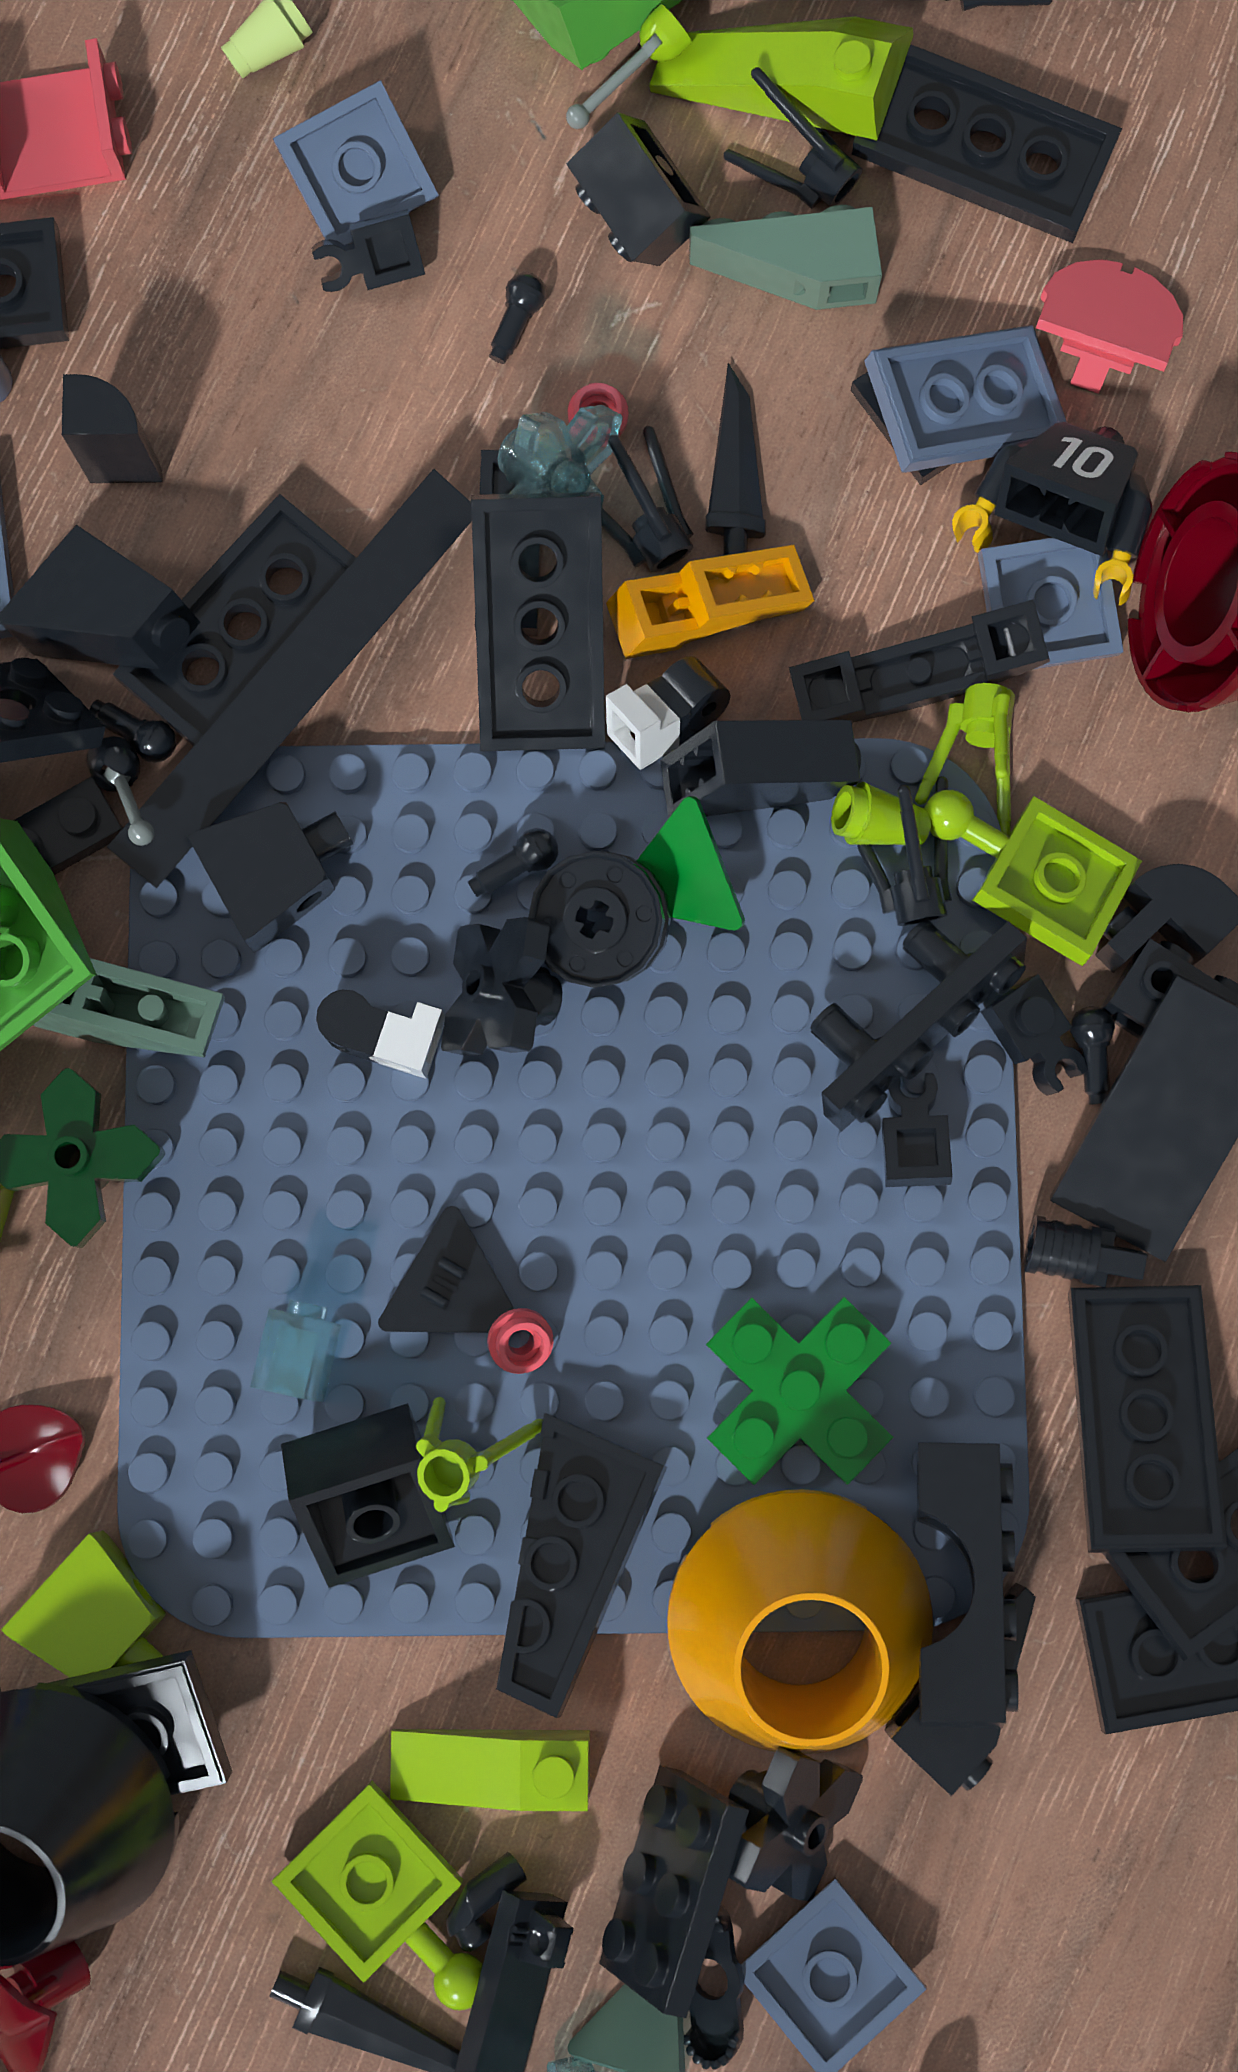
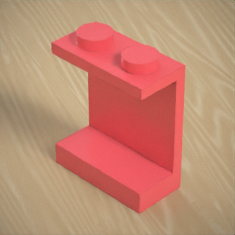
(62, 129)

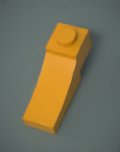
(707, 598)

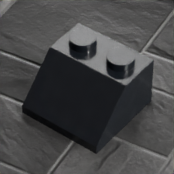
(363, 1497)

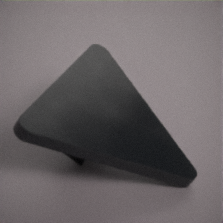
(447, 1285)

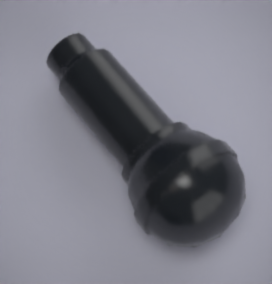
(524, 298)
(151, 738)
(533, 852)
(1092, 1032)

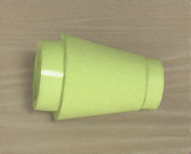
(266, 36)

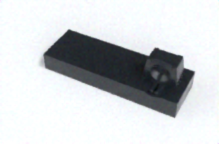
(522, 1949)

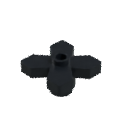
(501, 988)
(790, 1821)

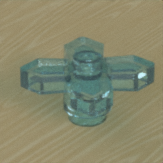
(555, 457)

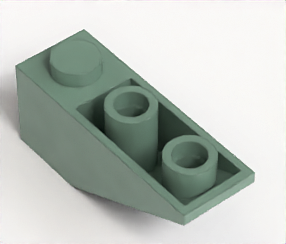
(805, 258)

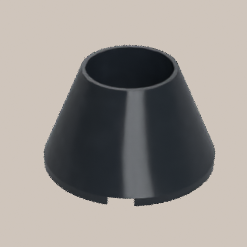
(91, 1804)

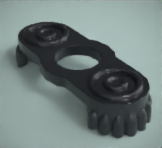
(718, 2021)

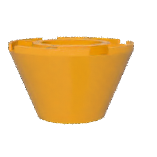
(785, 1552)

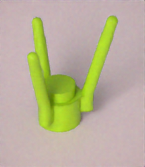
(987, 724)
(454, 1465)

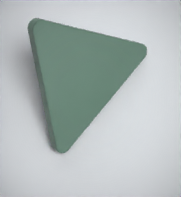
(631, 2037)

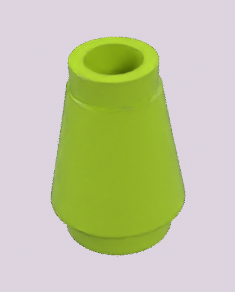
(873, 817)

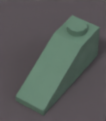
(138, 1012)

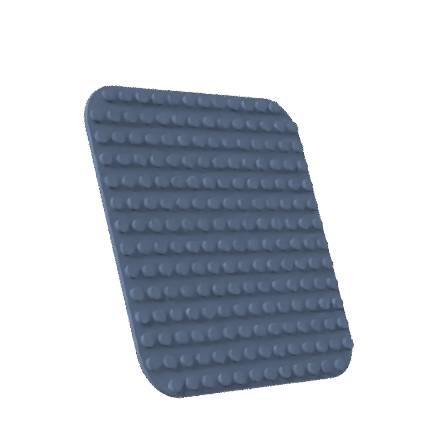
(616, 1176)

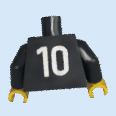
(1071, 489)

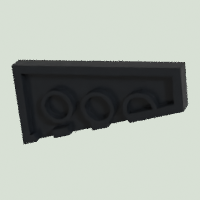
(576, 1544)

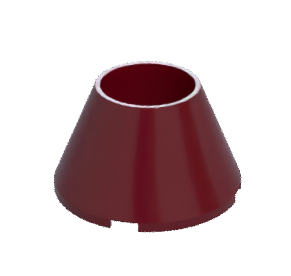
(1189, 592)

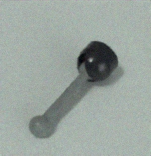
(119, 776)

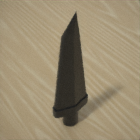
(735, 490)
(356, 2020)

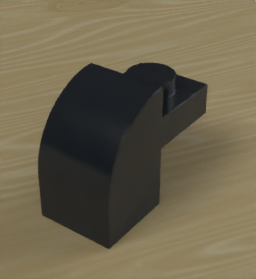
(1179, 903)

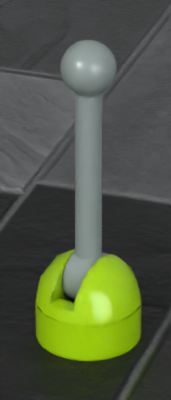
(660, 39)

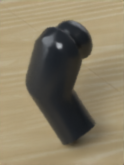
(478, 1897)

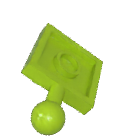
(1046, 874)
(372, 1887)

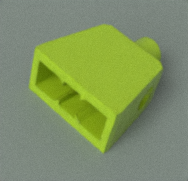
(89, 1612)

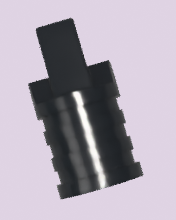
(1079, 1253)

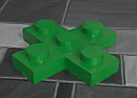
(799, 1391)

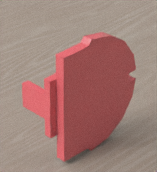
(1110, 319)

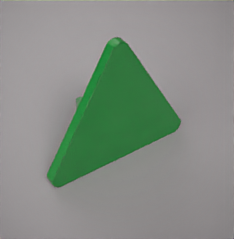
(692, 869)

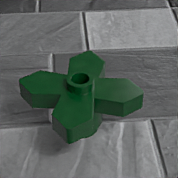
(72, 1123)

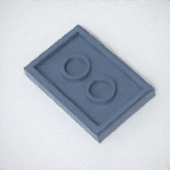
(963, 396)

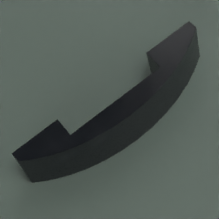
(923, 669)

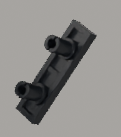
(908, 1045)

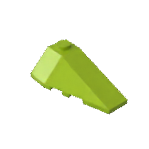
(829, 68)

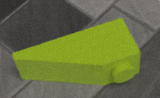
(492, 1768)

